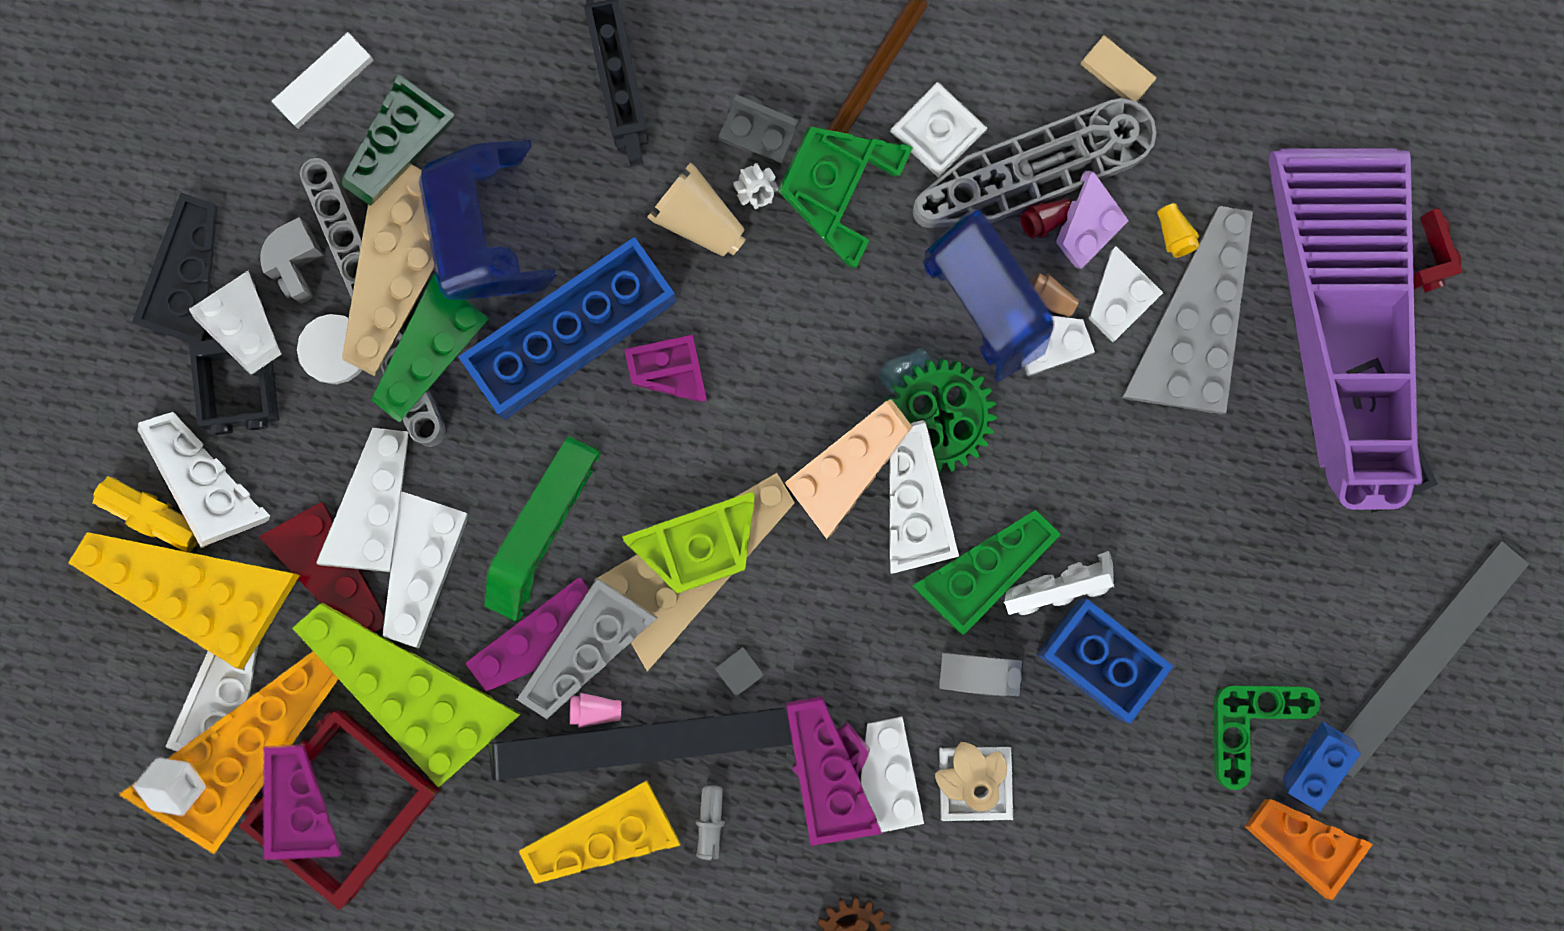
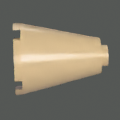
(699, 214)

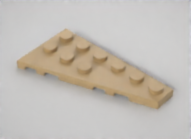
(390, 272)
(676, 610)

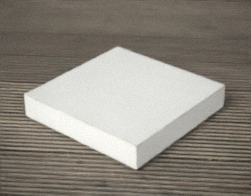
(938, 129)
(958, 810)

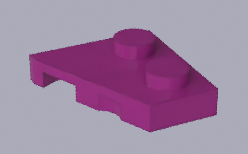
(667, 368)

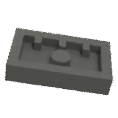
(759, 129)

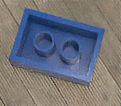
(1104, 660)

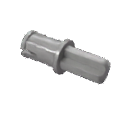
(710, 822)

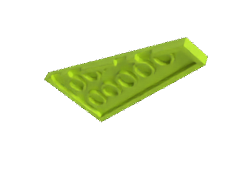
(416, 702)

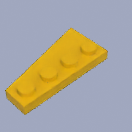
(614, 831)

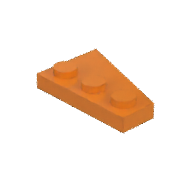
(1310, 848)

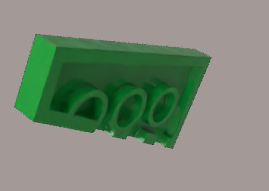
(427, 348)
(979, 577)

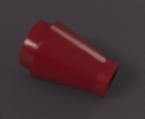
(1044, 217)

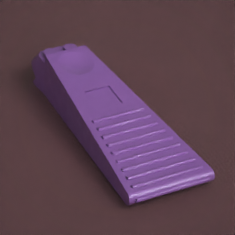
(1353, 301)

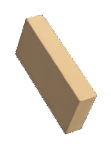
(1118, 70)

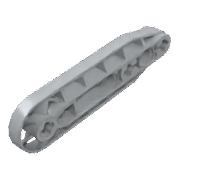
(1018, 176)

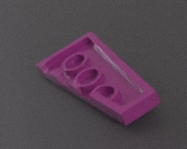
(528, 642)
(828, 782)

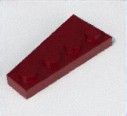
(343, 589)

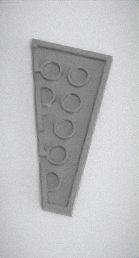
(1196, 337)

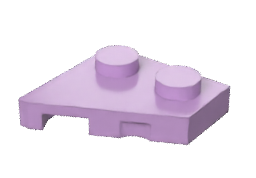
(1090, 222)

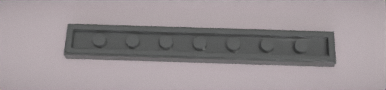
(1432, 650)

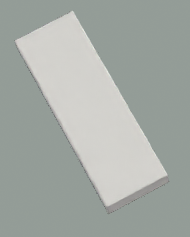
(322, 80)

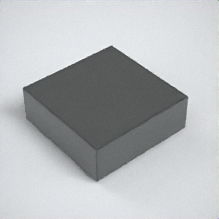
(739, 671)

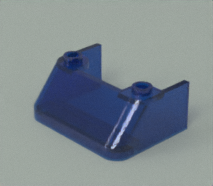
(456, 230)
(993, 292)

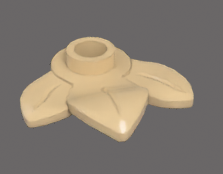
(970, 772)

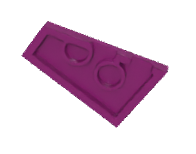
(294, 807)

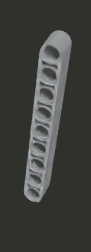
(347, 259)

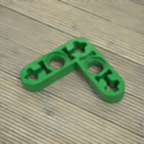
(1241, 721)

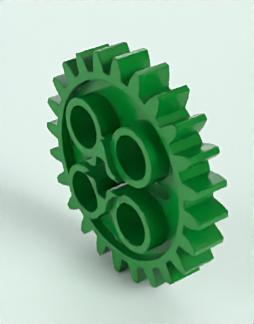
(968, 406)

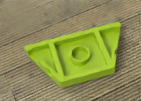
(698, 544)

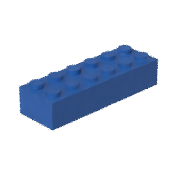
(568, 328)

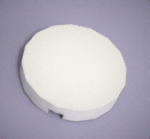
(322, 348)

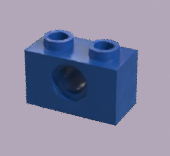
(1321, 766)

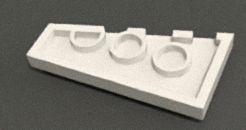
(201, 487)
(369, 511)
(214, 694)

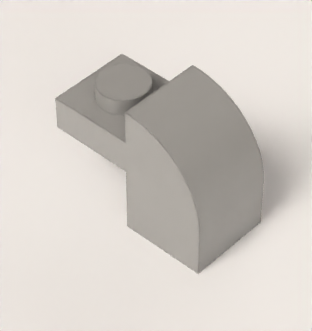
(285, 252)
(980, 675)

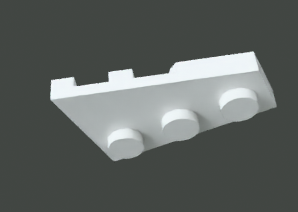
(239, 323)
(1073, 582)
(890, 776)

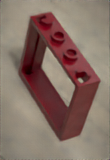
(308, 870)

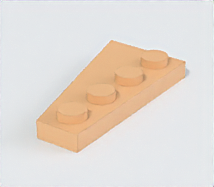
(844, 470)

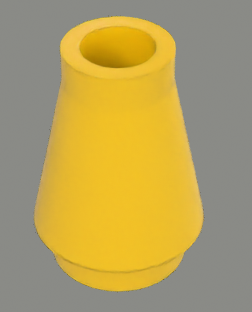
(1178, 233)

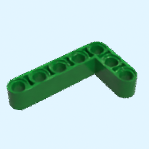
(515, 563)

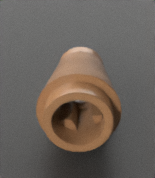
(1054, 295)

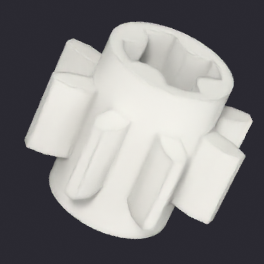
(756, 186)

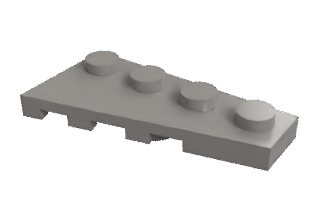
(592, 637)

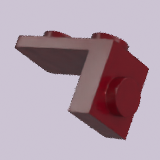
(1445, 255)

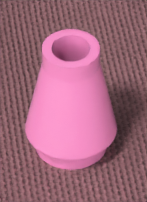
(593, 710)

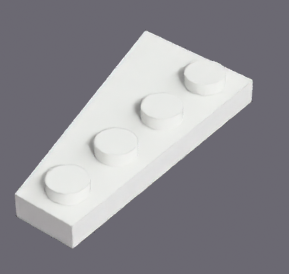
(917, 505)
(421, 560)

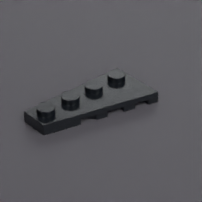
(180, 272)

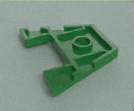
(825, 177)

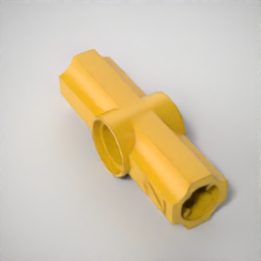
(145, 513)

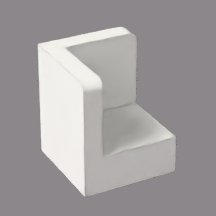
(169, 786)

